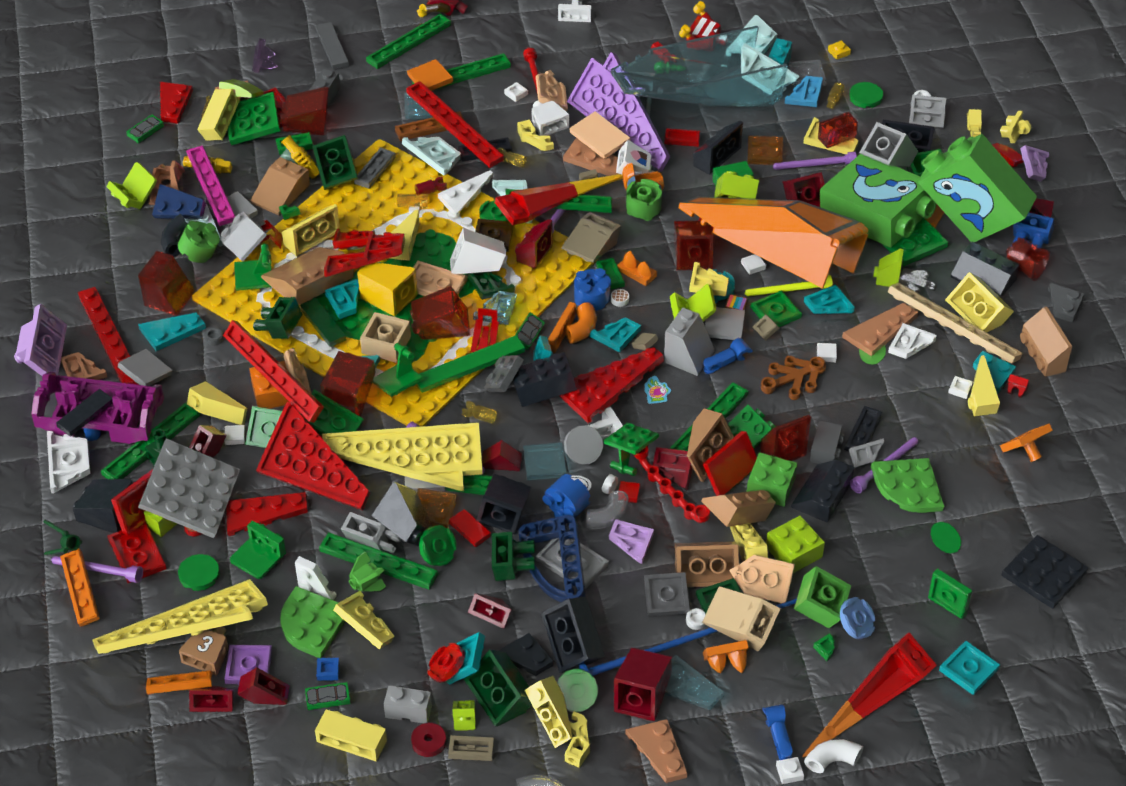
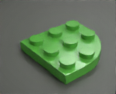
(908, 484)
(310, 621)

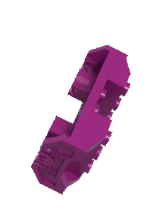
(119, 418)

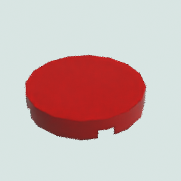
(446, 662)

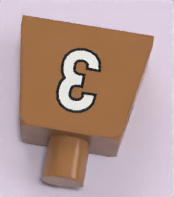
(205, 650)

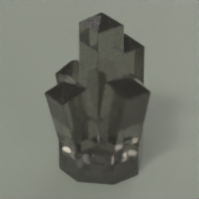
(911, 278)

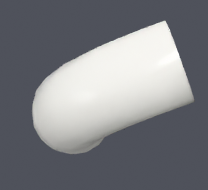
(833, 751)

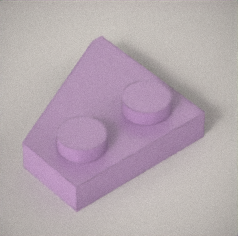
(1035, 162)
(631, 539)

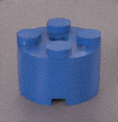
(592, 287)
(567, 496)

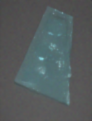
(691, 686)

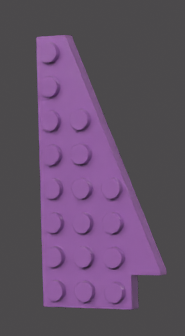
(601, 93)

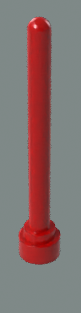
(530, 56)

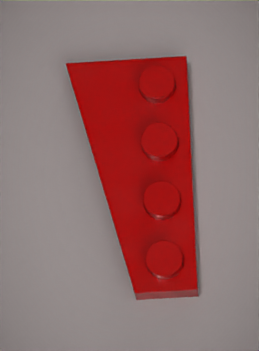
(263, 510)

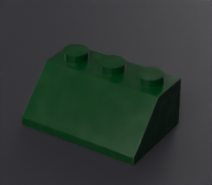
(499, 688)

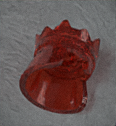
(1031, 259)

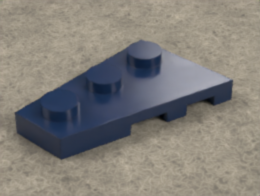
(173, 202)

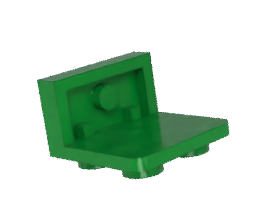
(751, 422)
(260, 551)

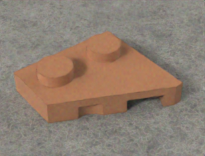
(78, 366)

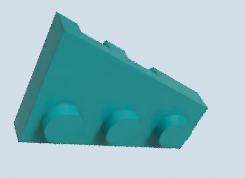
(171, 330)

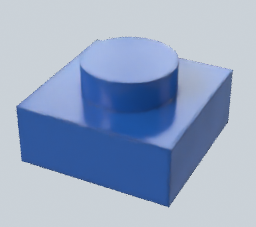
(327, 669)

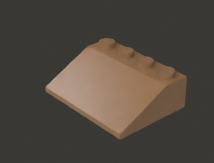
(305, 275)

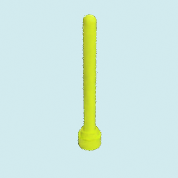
(786, 287)

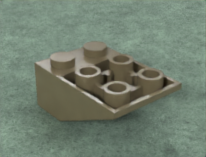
(592, 237)

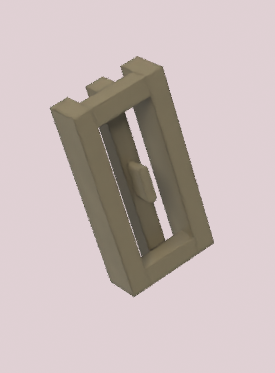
(471, 752)

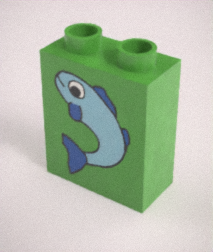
(976, 187)
(880, 197)

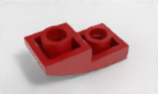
(1009, 154)

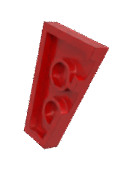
(173, 101)

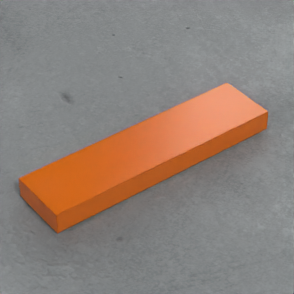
(79, 587)

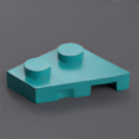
(999, 369)

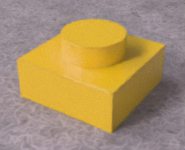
(839, 50)

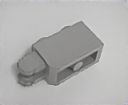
(368, 532)

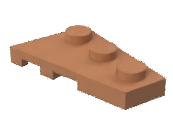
(660, 748)

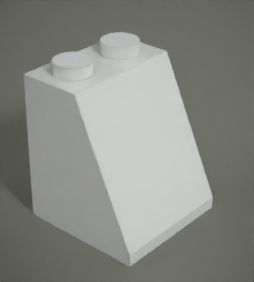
(477, 253)

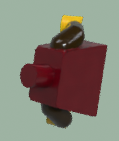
(442, 6)

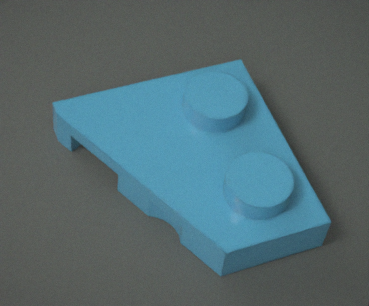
(806, 93)

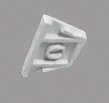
(67, 460)

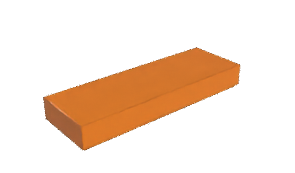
(560, 329)
(179, 682)

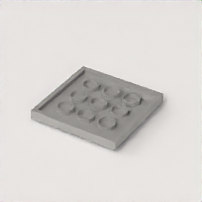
(189, 488)

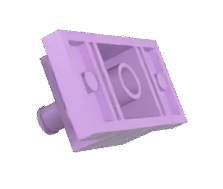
(42, 342)

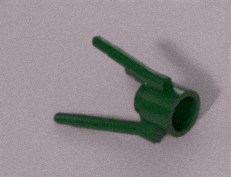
(67, 541)

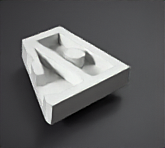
(910, 341)
(312, 579)

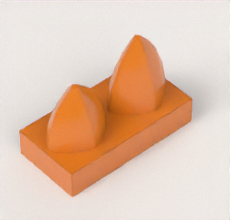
(636, 270)
(735, 651)

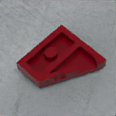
(674, 465)

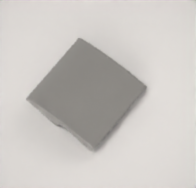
(927, 111)
(725, 323)

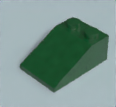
(335, 162)

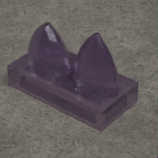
(261, 57)

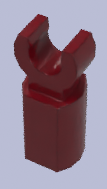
(430, 186)

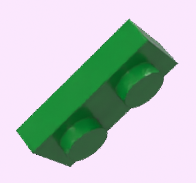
(303, 140)

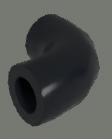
(172, 234)

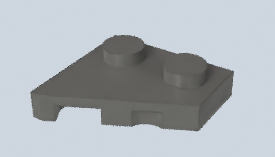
(1065, 301)

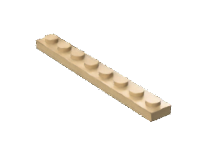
(959, 325)

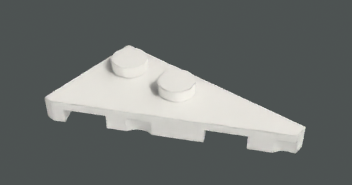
(462, 194)

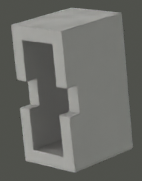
(407, 704)

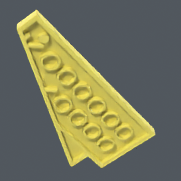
(424, 453)
(212, 611)

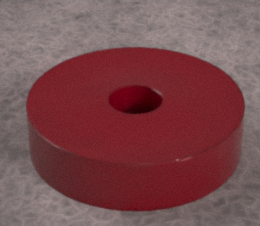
(428, 731)

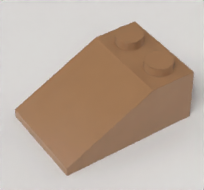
(280, 185)
(707, 437)

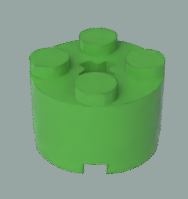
(643, 199)
(199, 241)

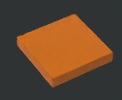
(431, 74)

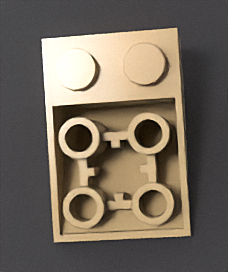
(741, 617)

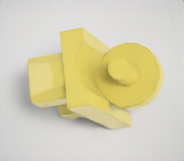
(1015, 127)

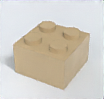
(383, 334)

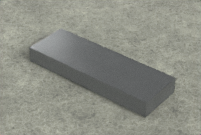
(375, 168)

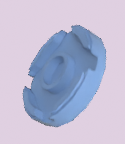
(857, 618)

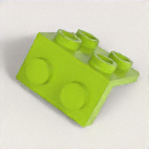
(135, 187)
(701, 302)

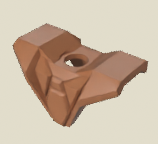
(164, 172)

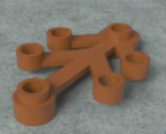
(814, 366)

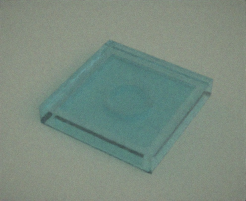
(544, 461)

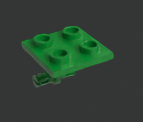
(249, 272)
(401, 375)
(629, 440)

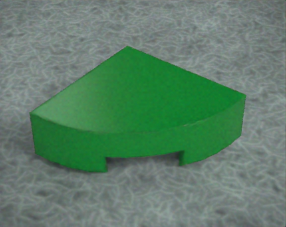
(289, 212)
(825, 646)

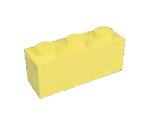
(218, 114)
(351, 735)

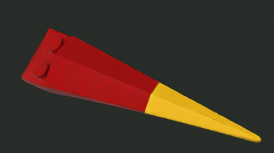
(529, 203)

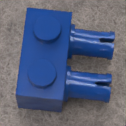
(1034, 228)

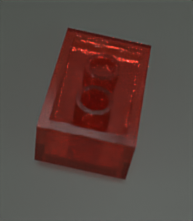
(788, 440)

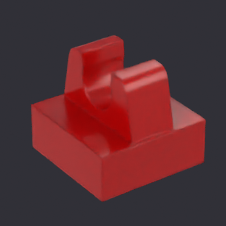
(1019, 383)

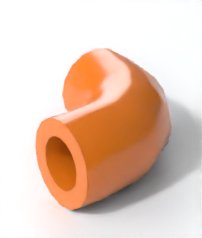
(585, 324)

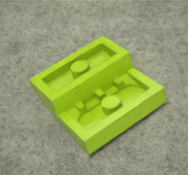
(241, 88)

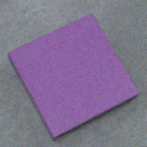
(246, 658)

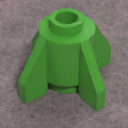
(365, 576)

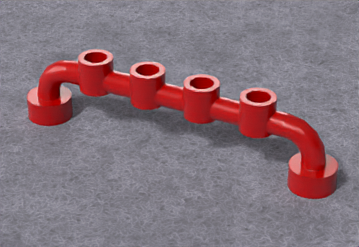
(698, 513)

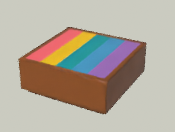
(736, 302)

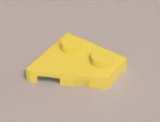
(701, 277)

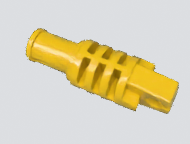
(301, 156)
(219, 165)

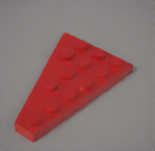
(603, 385)
(306, 461)

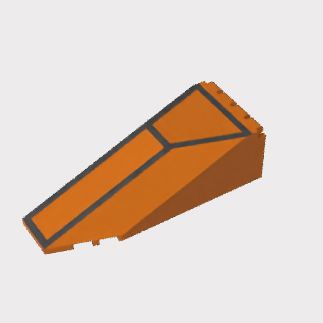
(785, 233)

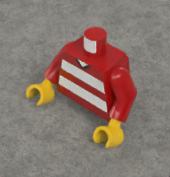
(702, 26)

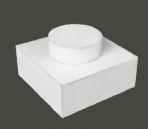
(789, 770)

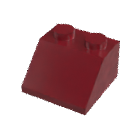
(805, 188)
(535, 244)

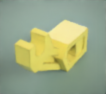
(974, 122)
(528, 134)
(579, 729)

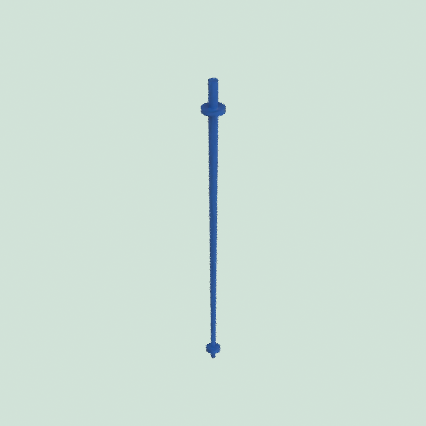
(656, 649)

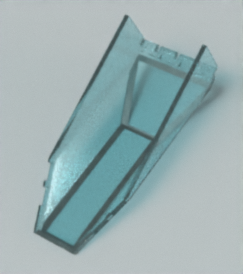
(703, 73)

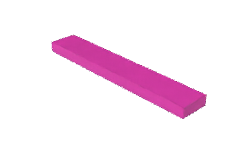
(211, 185)

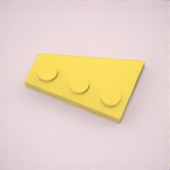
(811, 138)
(361, 617)

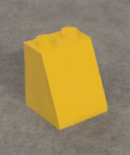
(387, 286)

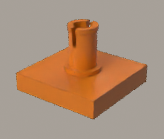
(1027, 440)

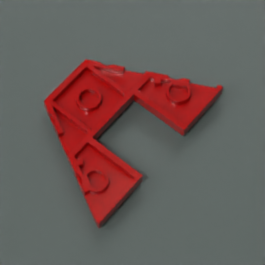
(377, 249)

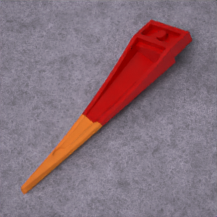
(894, 673)

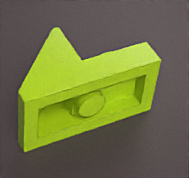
(464, 715)

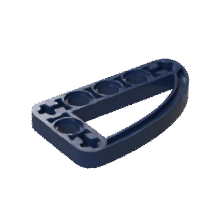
(558, 531)

